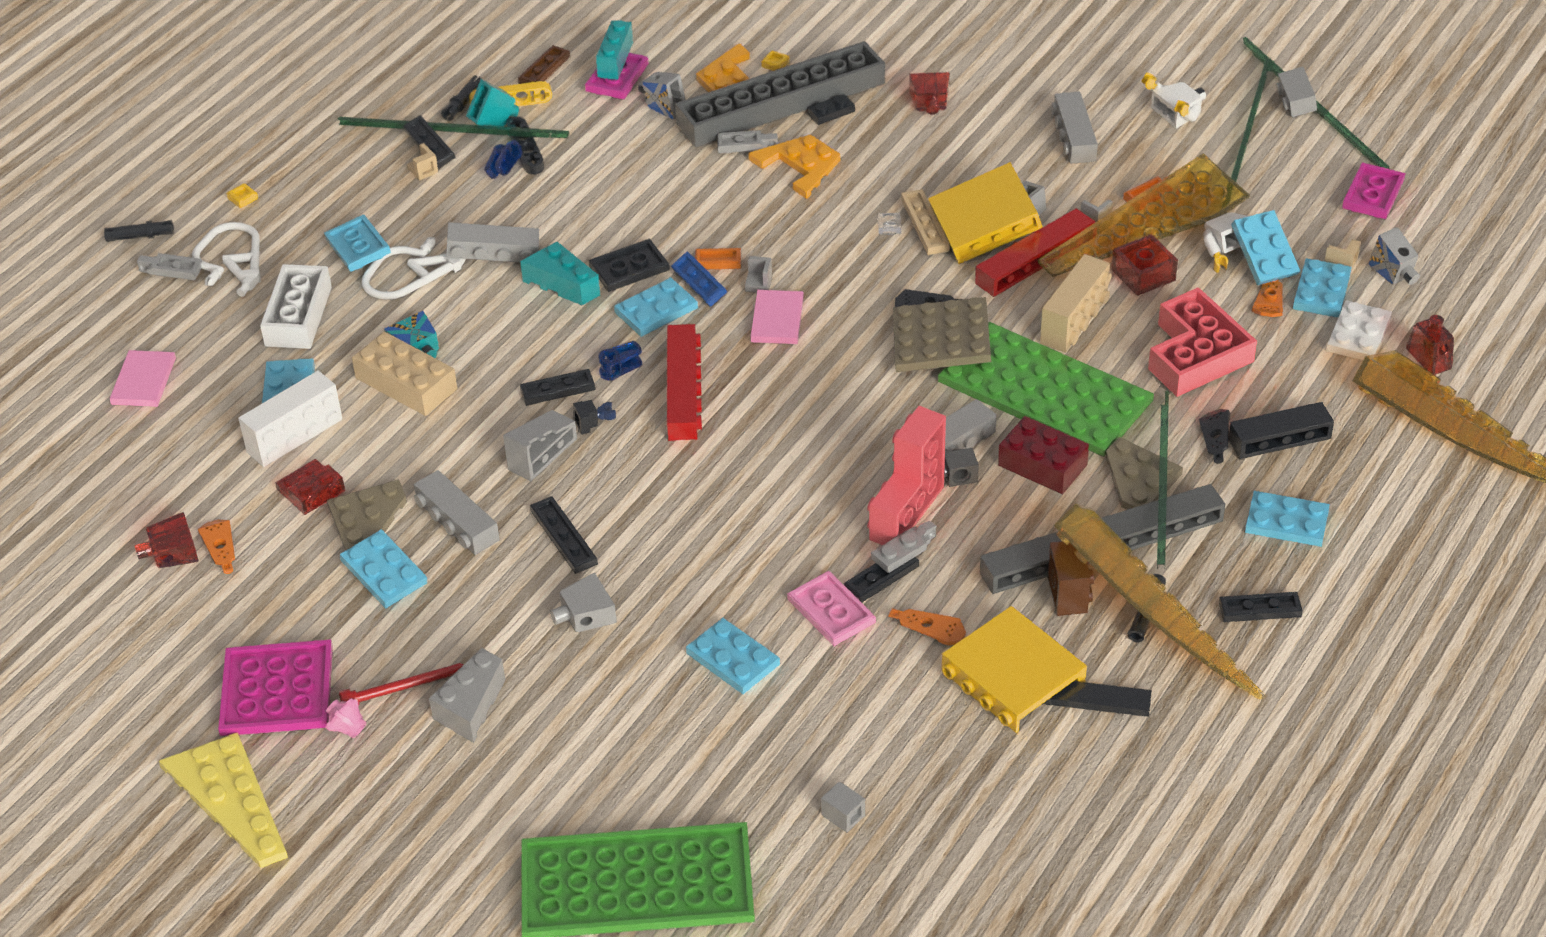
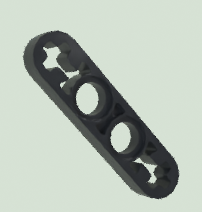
(526, 145)

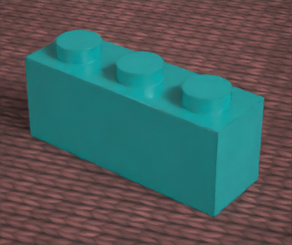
(614, 49)

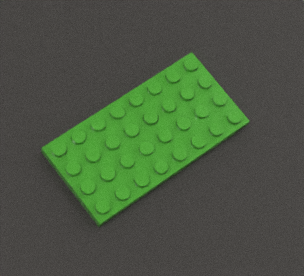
(1051, 389)
(636, 880)

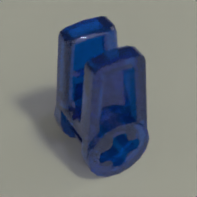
(503, 159)
(620, 359)

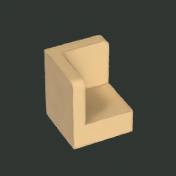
(423, 165)
(1341, 256)

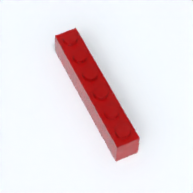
(1021, 258)
(682, 382)

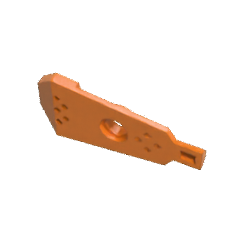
(1268, 304)
(215, 534)
(943, 628)

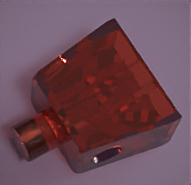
(929, 91)
(1432, 345)
(169, 543)

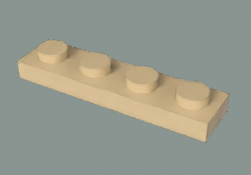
(925, 222)

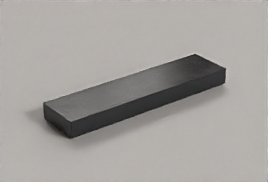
(563, 534)
(1103, 698)

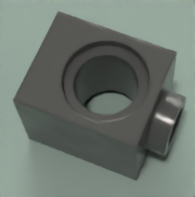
(961, 467)

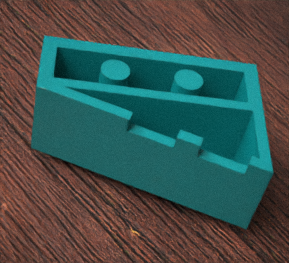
(562, 272)

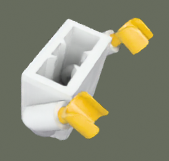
(1174, 102)
(1220, 238)

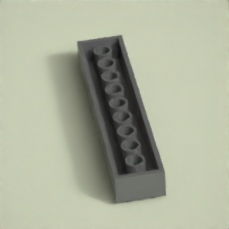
(779, 93)

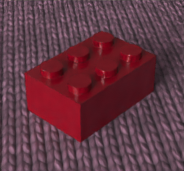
(1043, 454)

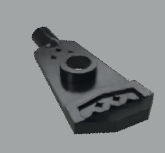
(913, 297)
(1215, 424)

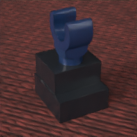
(587, 415)

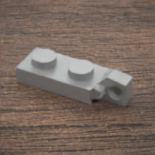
(745, 141)
(170, 266)
(904, 546)

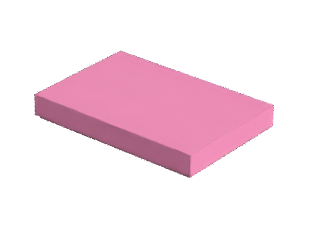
(777, 316)
(142, 378)
(831, 608)

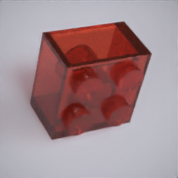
(1144, 264)

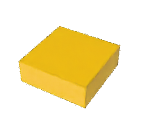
(775, 60)
(242, 195)

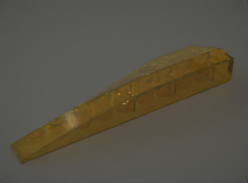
(1169, 207)
(1420, 397)
(1144, 591)

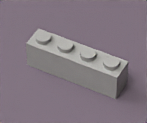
(1074, 127)
(491, 242)
(969, 426)
(456, 512)

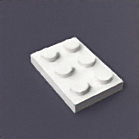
(1358, 330)

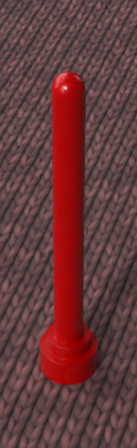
(399, 685)

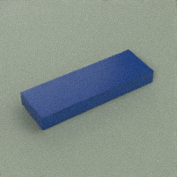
(698, 278)

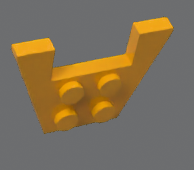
(724, 70)
(804, 155)

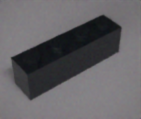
(1280, 430)

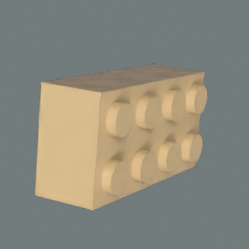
(1075, 303)
(404, 373)

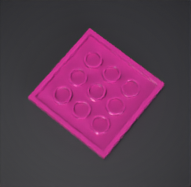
(276, 687)

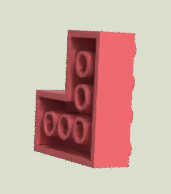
(1202, 343)
(915, 478)

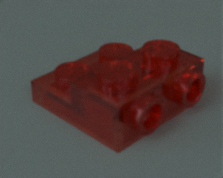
(311, 486)

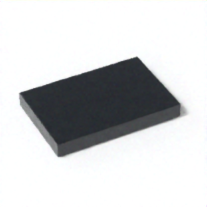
(629, 265)

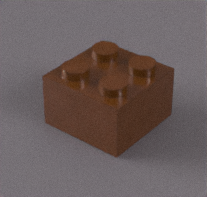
(1069, 580)

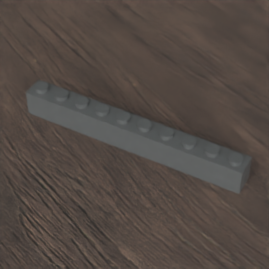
(1135, 526)

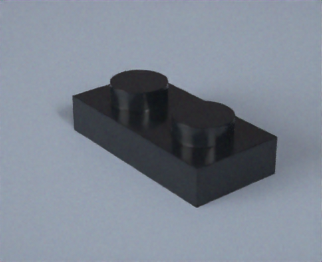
(831, 109)

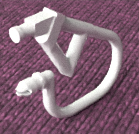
(416, 265)
(248, 278)

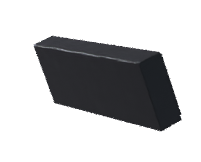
(422, 132)
(557, 387)
(876, 579)
(1260, 606)

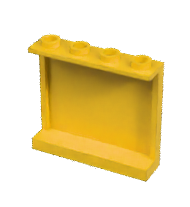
(985, 212)
(1011, 666)

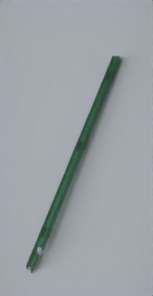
(1267, 67)
(1323, 112)
(462, 128)
(1162, 504)

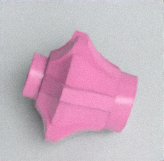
(345, 718)

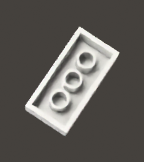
(296, 306)
(290, 418)

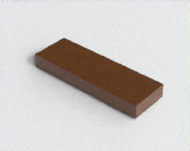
(545, 65)

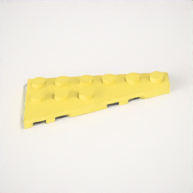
(228, 791)

